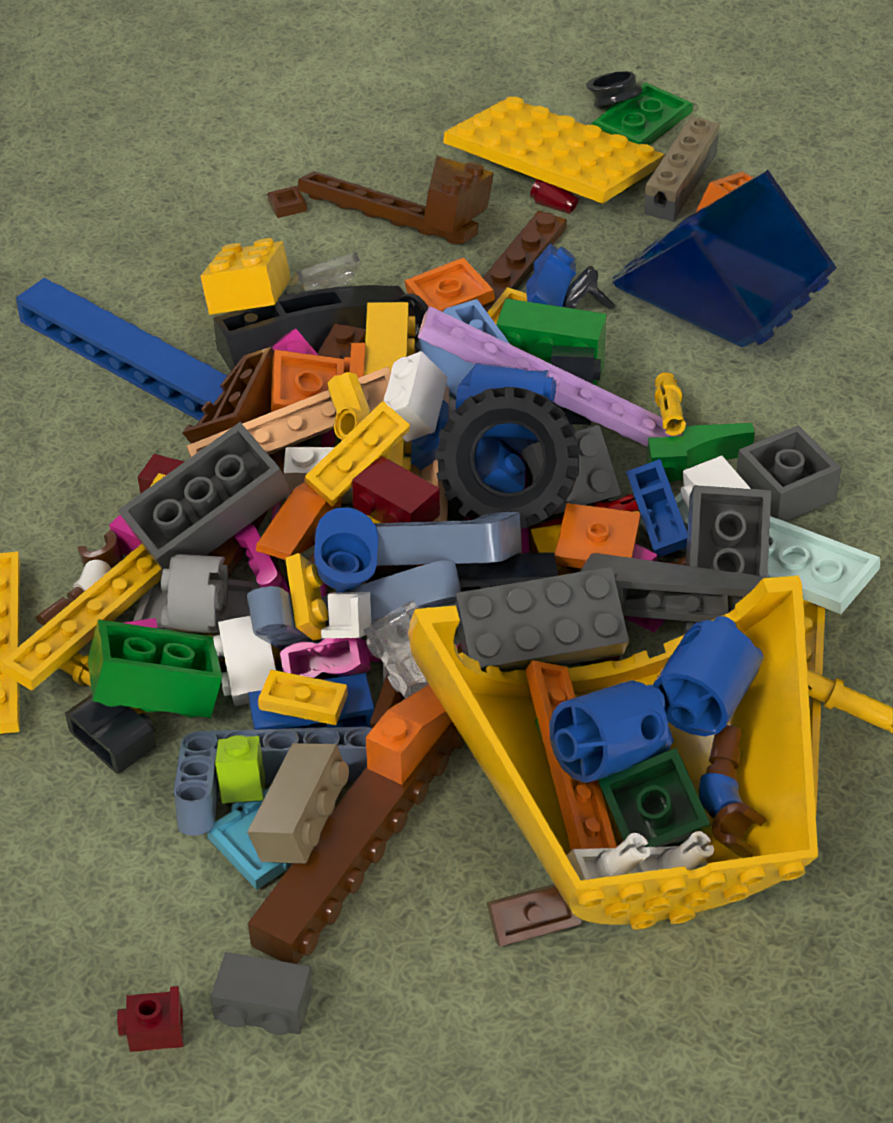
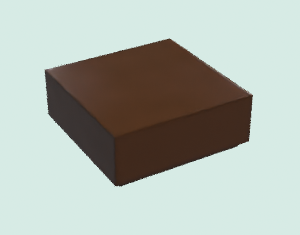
(287, 202)

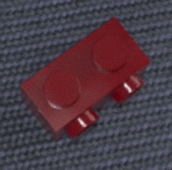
(395, 494)

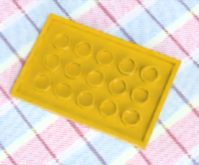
(555, 149)

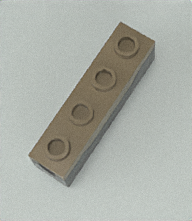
(681, 169)

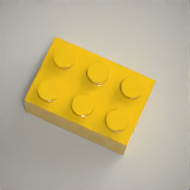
(246, 276)

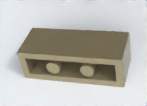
(298, 803)

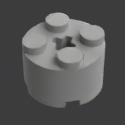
(195, 593)

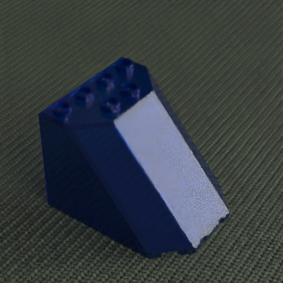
(733, 265)

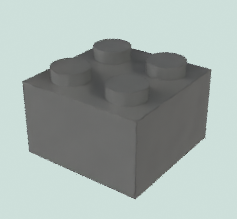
(793, 470)
(596, 473)

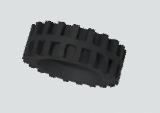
(484, 412)

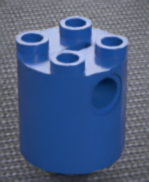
(496, 376)
(708, 676)
(609, 730)

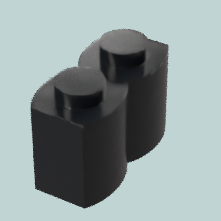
(112, 733)

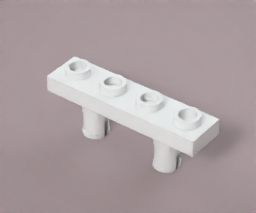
(635, 858)

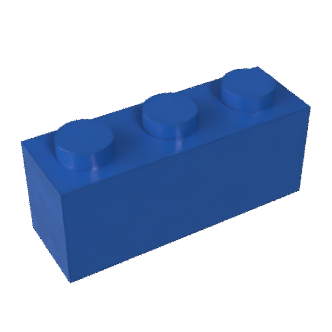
(355, 712)

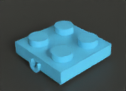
(233, 841)

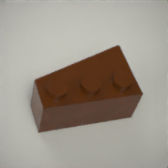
(456, 194)
(243, 398)

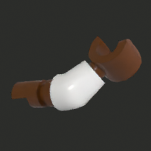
(95, 565)

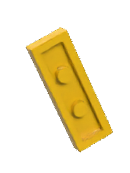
(357, 451)

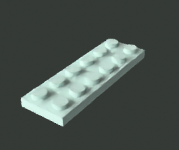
(827, 568)

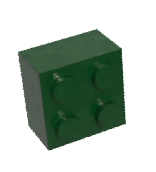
(656, 801)

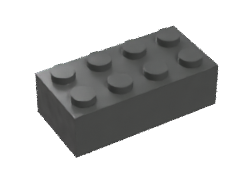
(206, 498)
(728, 531)
(544, 621)

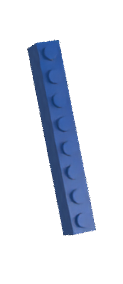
(120, 347)

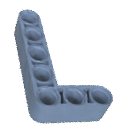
(480, 540)
(427, 585)
(197, 777)

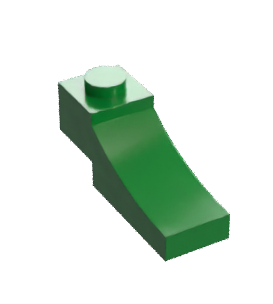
(698, 446)

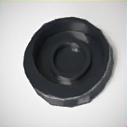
(614, 88)

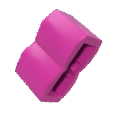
(327, 659)

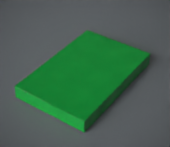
(646, 116)

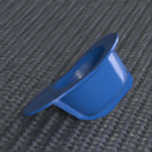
(345, 548)

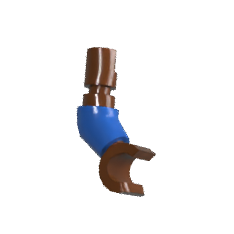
(720, 794)

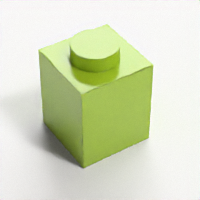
(240, 769)

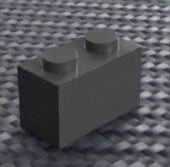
(262, 993)

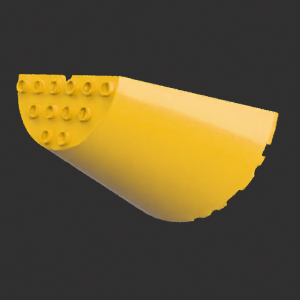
(773, 775)

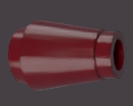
(553, 197)

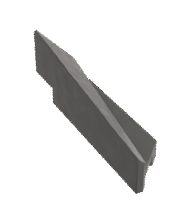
(673, 590)

